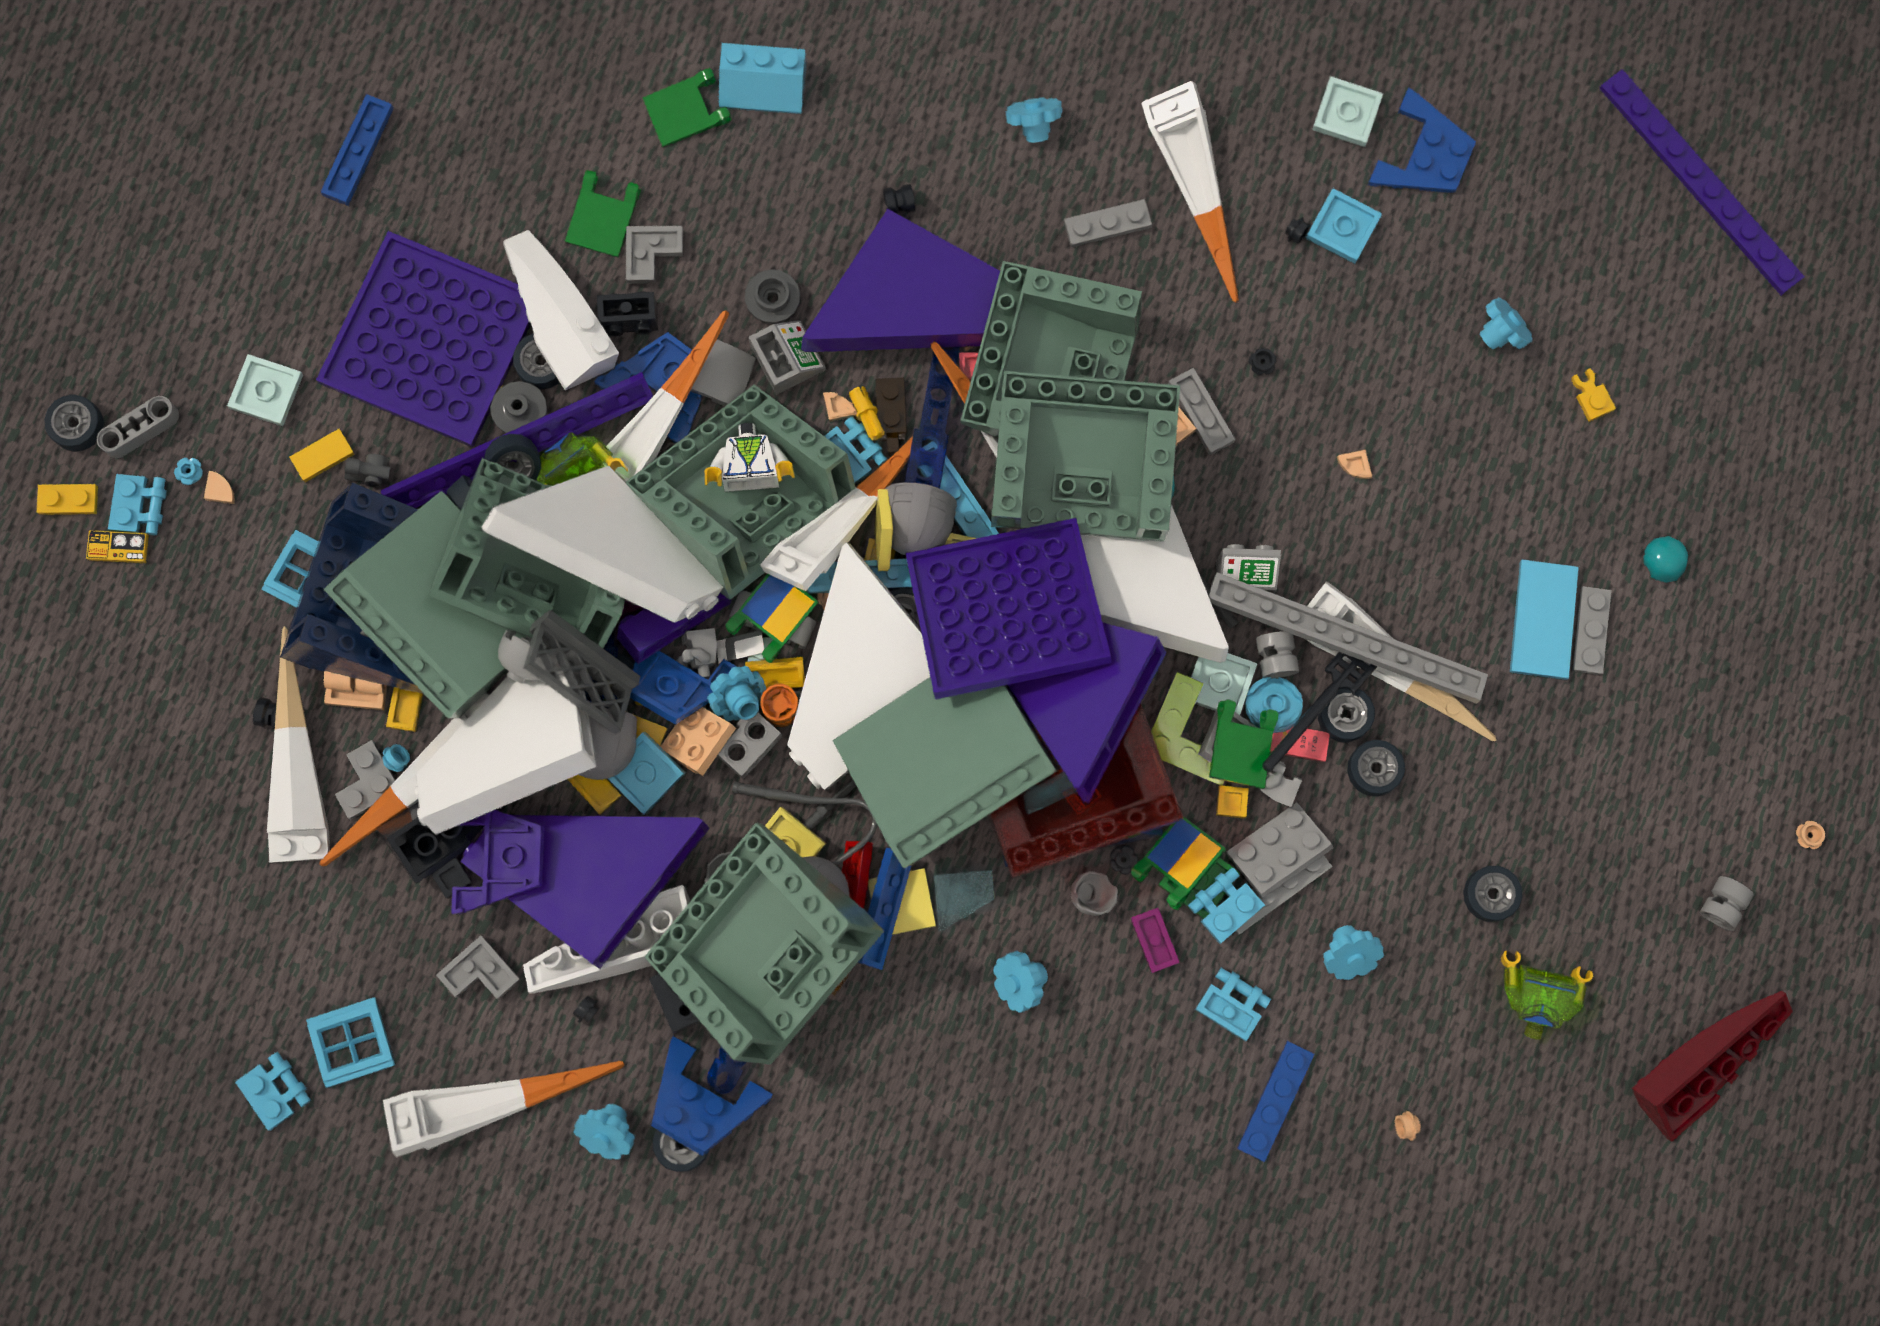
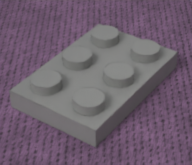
(1279, 850)

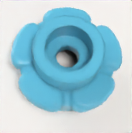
(188, 478)
(395, 758)

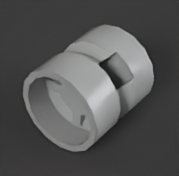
(1278, 663)
(1726, 903)

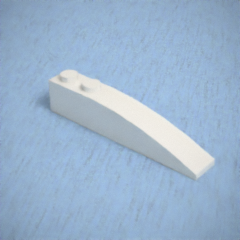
(559, 315)
(565, 967)

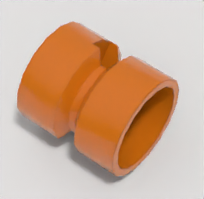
(779, 705)

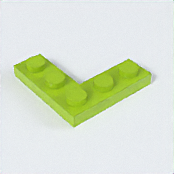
(1171, 723)

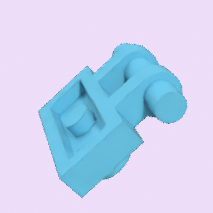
(857, 461)
(128, 504)
(1232, 912)
(1229, 1012)
(266, 1097)

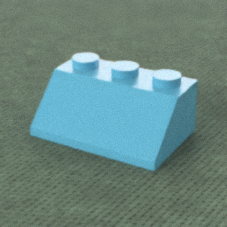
(762, 78)

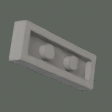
(1107, 223)
(1202, 412)
(1591, 630)

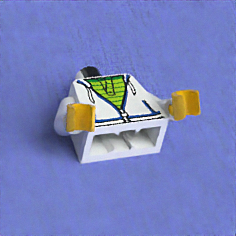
(748, 462)

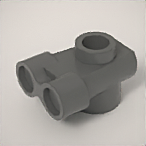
(372, 471)

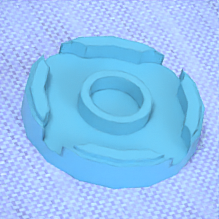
(1275, 695)

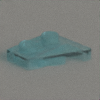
(1048, 793)
(961, 894)

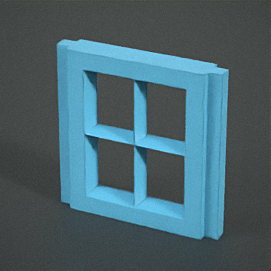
(273, 585)
(358, 1067)

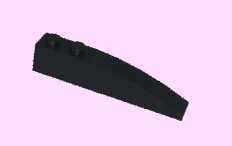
(419, 847)

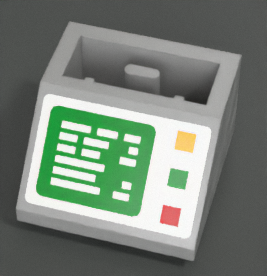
(781, 355)
(1252, 566)

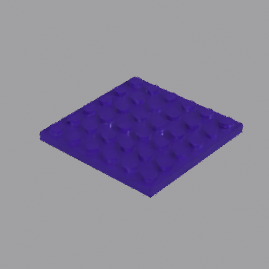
(428, 339)
(1007, 608)

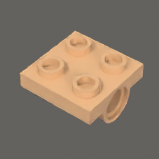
(353, 692)
(698, 740)

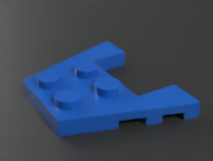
(1438, 154)
(657, 364)
(673, 688)
(694, 1113)

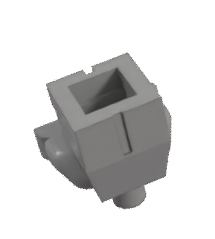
(700, 650)
(1281, 788)

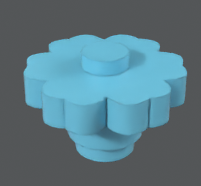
(1034, 117)
(1505, 326)
(737, 694)
(1352, 953)
(1019, 981)
(605, 1132)

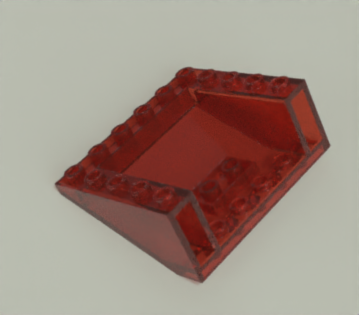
(1126, 803)

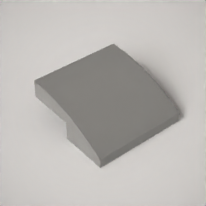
(724, 373)

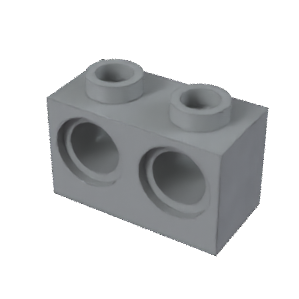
(754, 748)

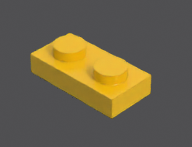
(67, 499)

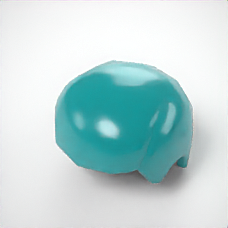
(1665, 558)

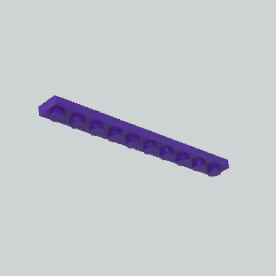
(1701, 182)
(543, 433)

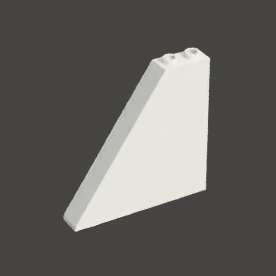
(610, 539)
(1155, 591)
(860, 663)
(505, 751)

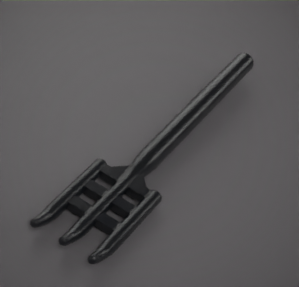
(1339, 681)

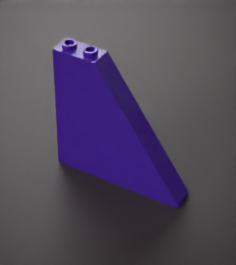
(905, 294)
(1090, 708)
(600, 874)

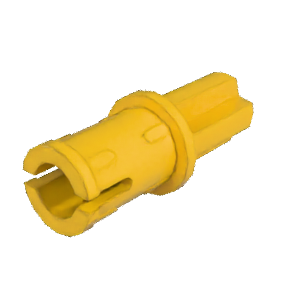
(866, 413)

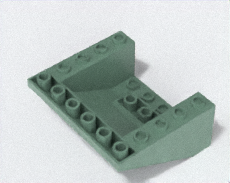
(1053, 328)
(1086, 454)
(740, 528)
(507, 582)
(434, 643)
(942, 763)
(762, 947)

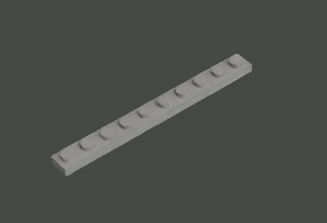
(1347, 638)

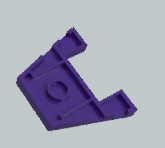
(510, 861)

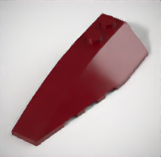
(1692, 1075)

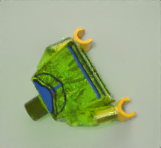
(574, 458)
(1543, 996)

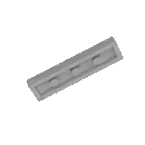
(1287, 890)

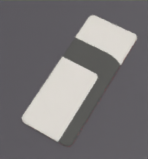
(740, 646)

